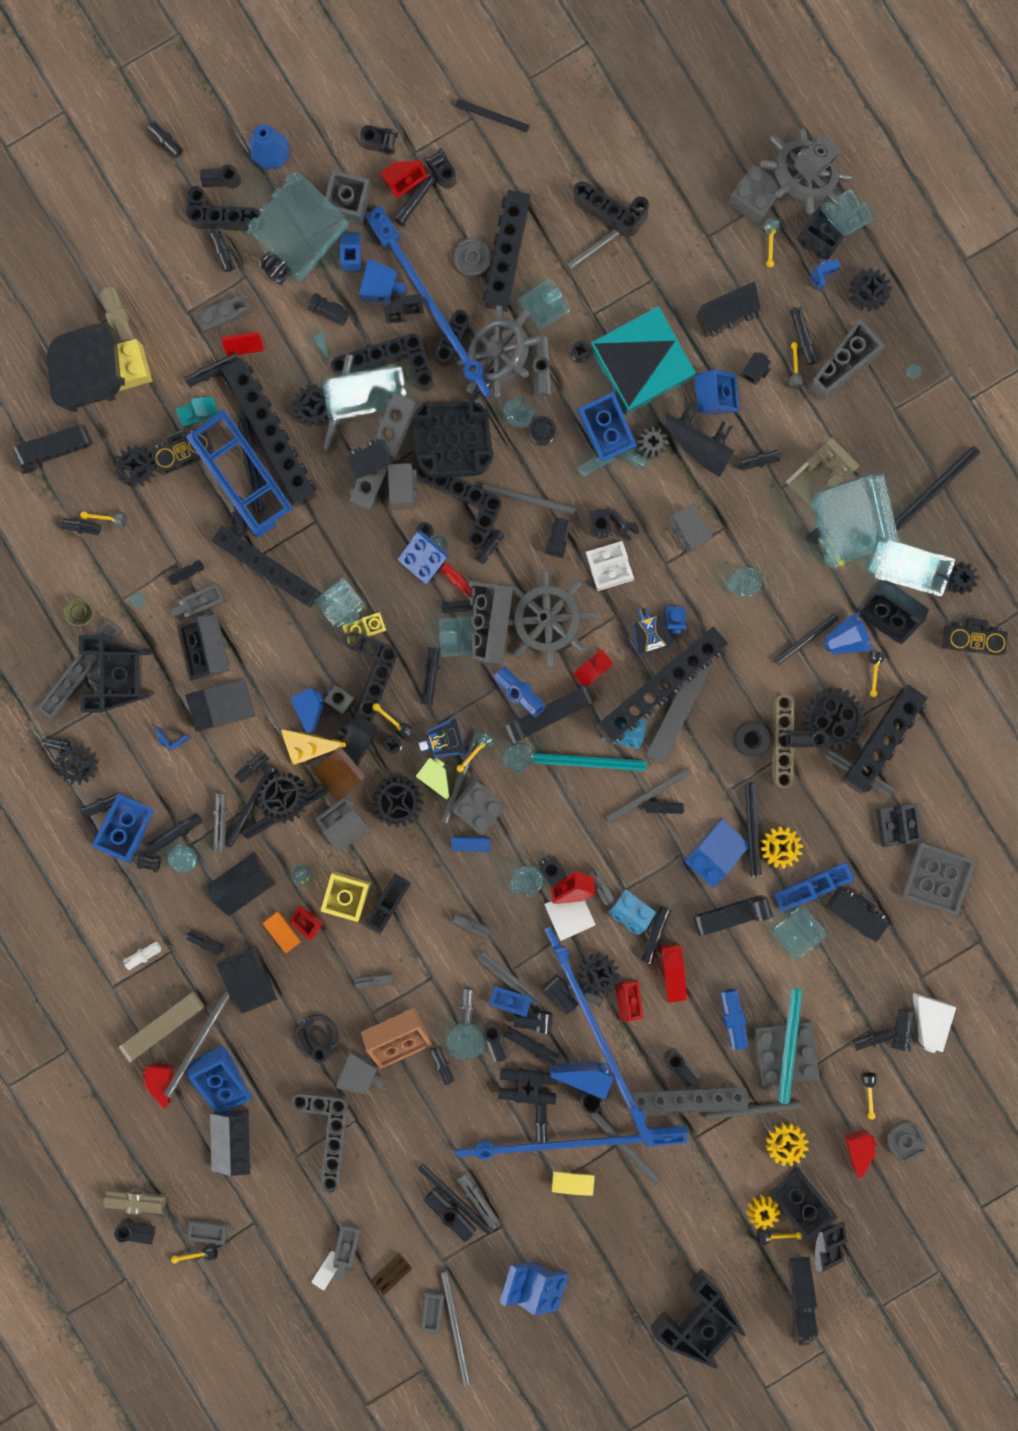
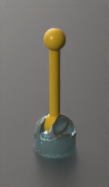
(771, 227)
(484, 742)

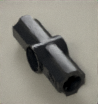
(441, 1205)

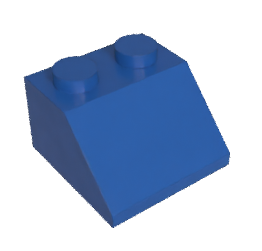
(717, 392)
(309, 708)

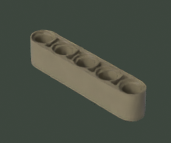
(778, 750)
(161, 1027)

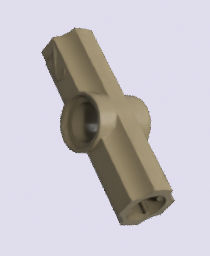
(116, 314)
(134, 1201)

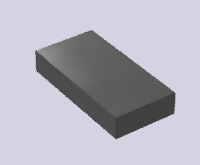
(207, 1231)
(432, 1311)

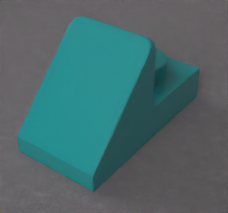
(197, 412)

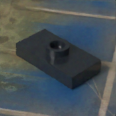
(241, 525)

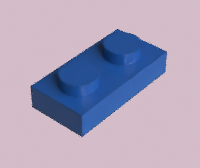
(510, 1001)

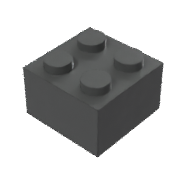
(755, 194)
(349, 195)
(402, 486)
(689, 529)
(478, 807)

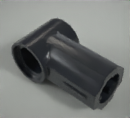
(218, 177)
(557, 541)
(805, 738)
(557, 990)
(537, 1021)
(495, 1042)
(681, 1068)
(137, 1232)

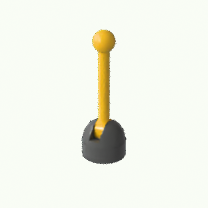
(796, 380)
(118, 519)

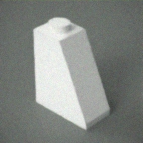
(932, 1021)

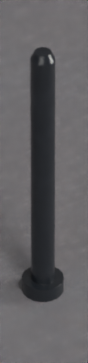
(270, 769)

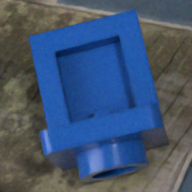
(824, 269)

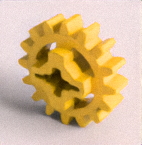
(776, 852)
(794, 1144)

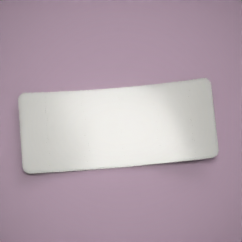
(325, 1272)

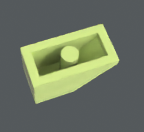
(435, 776)

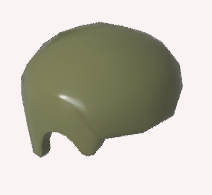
(78, 612)

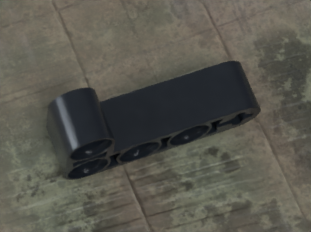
(587, 195)
(208, 212)
(51, 446)
(737, 913)

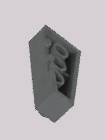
(850, 358)
(490, 620)

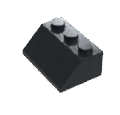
(729, 310)
(892, 610)
(203, 647)
(230, 1142)

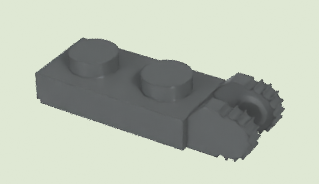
(222, 313)

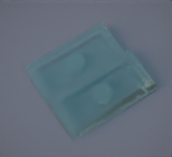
(848, 216)
(799, 933)

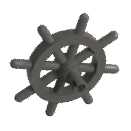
(500, 350)
(548, 618)

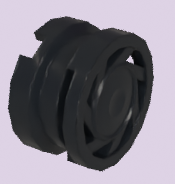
(542, 430)

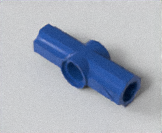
(519, 692)
(734, 1019)

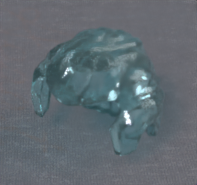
(518, 413)
(744, 582)
(518, 756)
(526, 881)

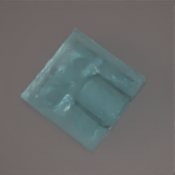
(545, 304)
(340, 604)
(456, 636)

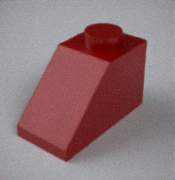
(403, 176)
(573, 888)
(157, 1079)
(861, 1151)

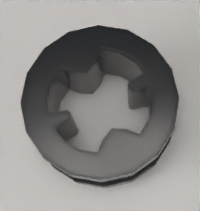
(421, 526)

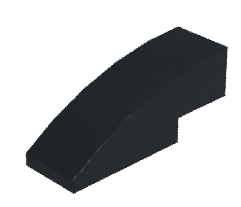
(387, 904)

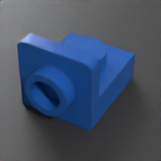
(675, 619)

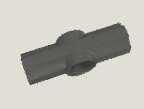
(541, 377)

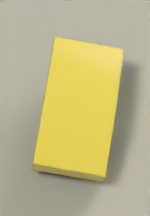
(366, 626)
(573, 1183)

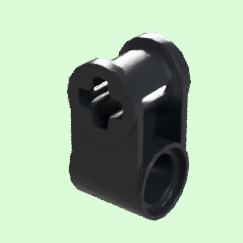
(380, 141)
(440, 166)

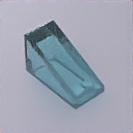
(321, 341)

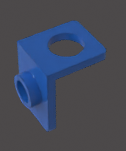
(165, 741)

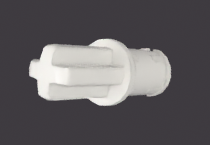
(142, 955)

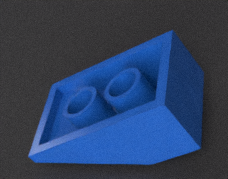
(606, 426)
(123, 829)
(716, 853)
(587, 1076)
(219, 1080)

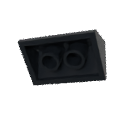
(240, 884)

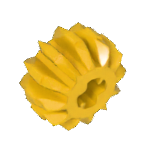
(764, 1219)

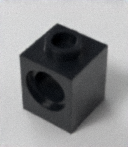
(603, 515)
(555, 878)

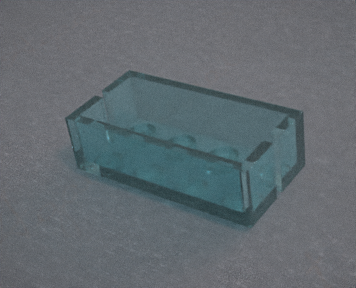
(361, 391)
(909, 566)

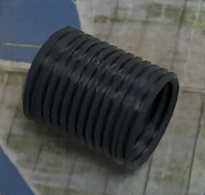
(590, 1108)

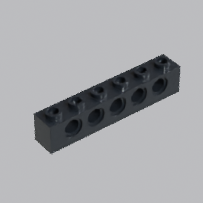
(520, 203)
(265, 566)
(916, 704)

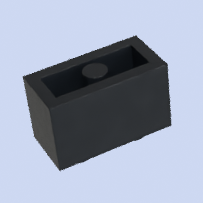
(370, 458)

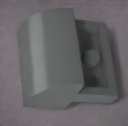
(342, 824)

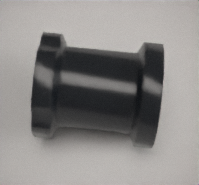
(574, 354)
(397, 741)
(149, 862)

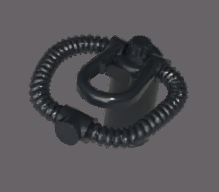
(325, 1050)

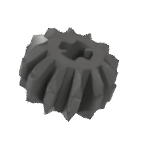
(647, 447)

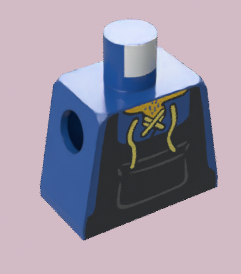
(444, 740)

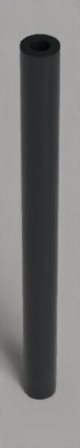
(455, 1199)

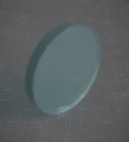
(913, 371)
(137, 600)

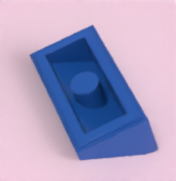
(471, 844)

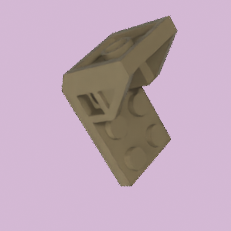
(823, 470)

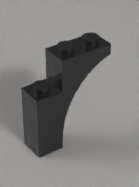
(803, 1301)

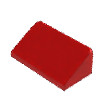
(243, 343)
(629, 1001)

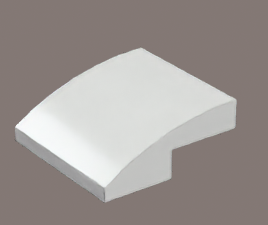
(609, 566)
(569, 918)

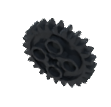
(818, 709)

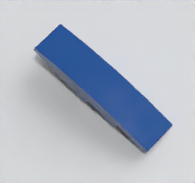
(814, 886)

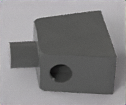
(359, 1074)

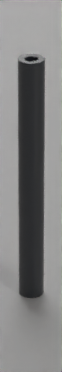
(492, 115)
(807, 638)

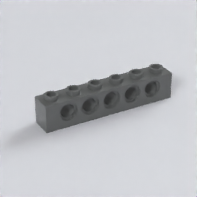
(407, 408)
(691, 1101)

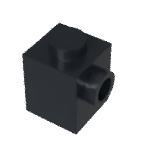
(756, 368)

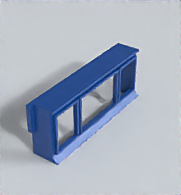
(240, 505)

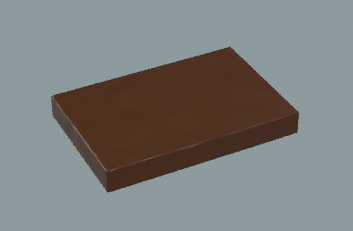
(339, 774)

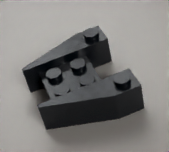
(118, 673)
(704, 1328)

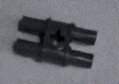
(520, 1094)

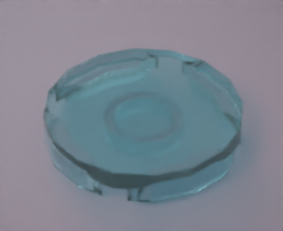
(465, 1041)

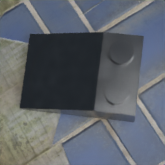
(220, 705)
(247, 979)
(803, 1205)

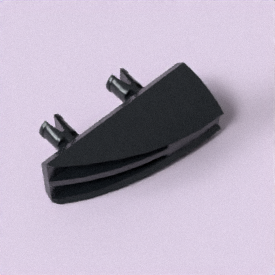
(706, 450)

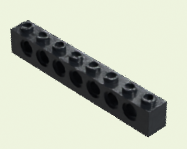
(235, 373)
(711, 639)

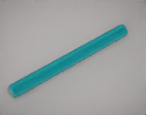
(596, 762)
(790, 1046)

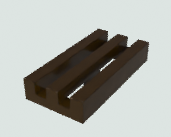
(379, 1285)

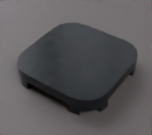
(84, 367)
(452, 439)

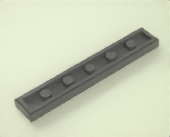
(73, 677)
(676, 715)

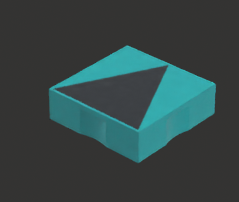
(642, 360)

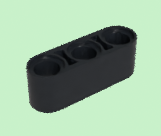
(459, 330)

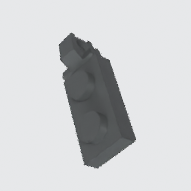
(199, 602)
(345, 1249)

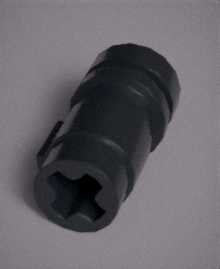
(330, 310)
(903, 1028)

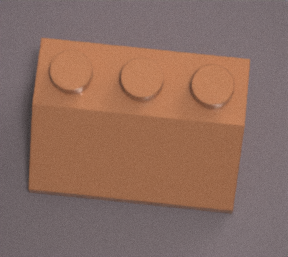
(396, 1038)

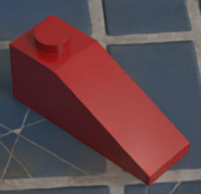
(674, 972)

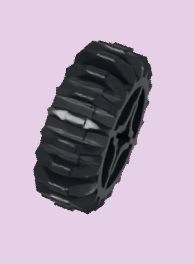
(384, 791)
(297, 795)

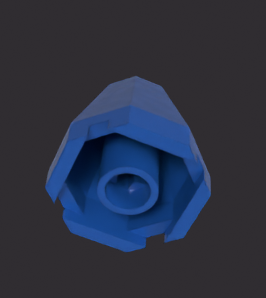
(268, 147)
(848, 637)

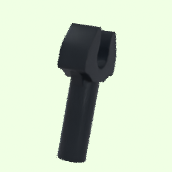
(624, 525)

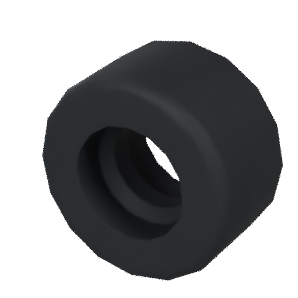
(763, 736)

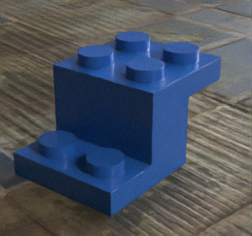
(534, 1288)

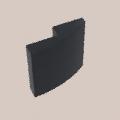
(396, 311)
(899, 825)
(829, 1247)

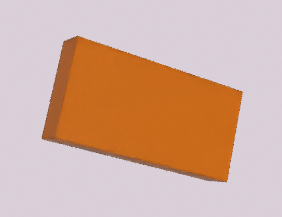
(282, 932)

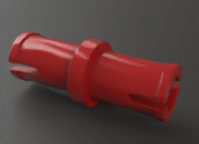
(456, 578)

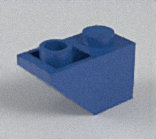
(351, 252)

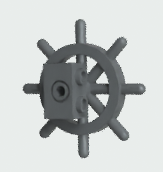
(813, 161)

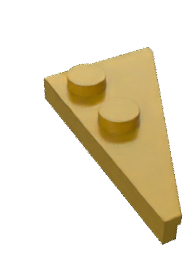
(307, 746)

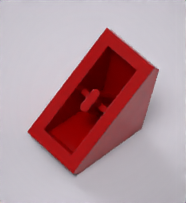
(306, 922)

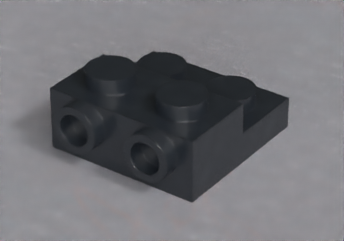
(820, 236)

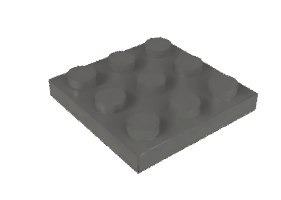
(938, 878)
(770, 1051)

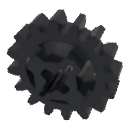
(875, 283)
(305, 407)
(135, 458)
(69, 765)
(605, 976)

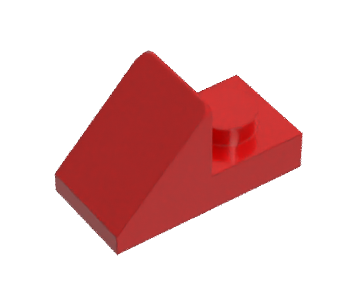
(593, 668)

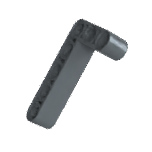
(332, 1133)

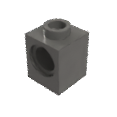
(347, 699)

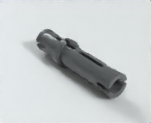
(219, 845)
(465, 1181)

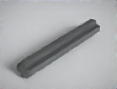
(844, 763)
(507, 977)

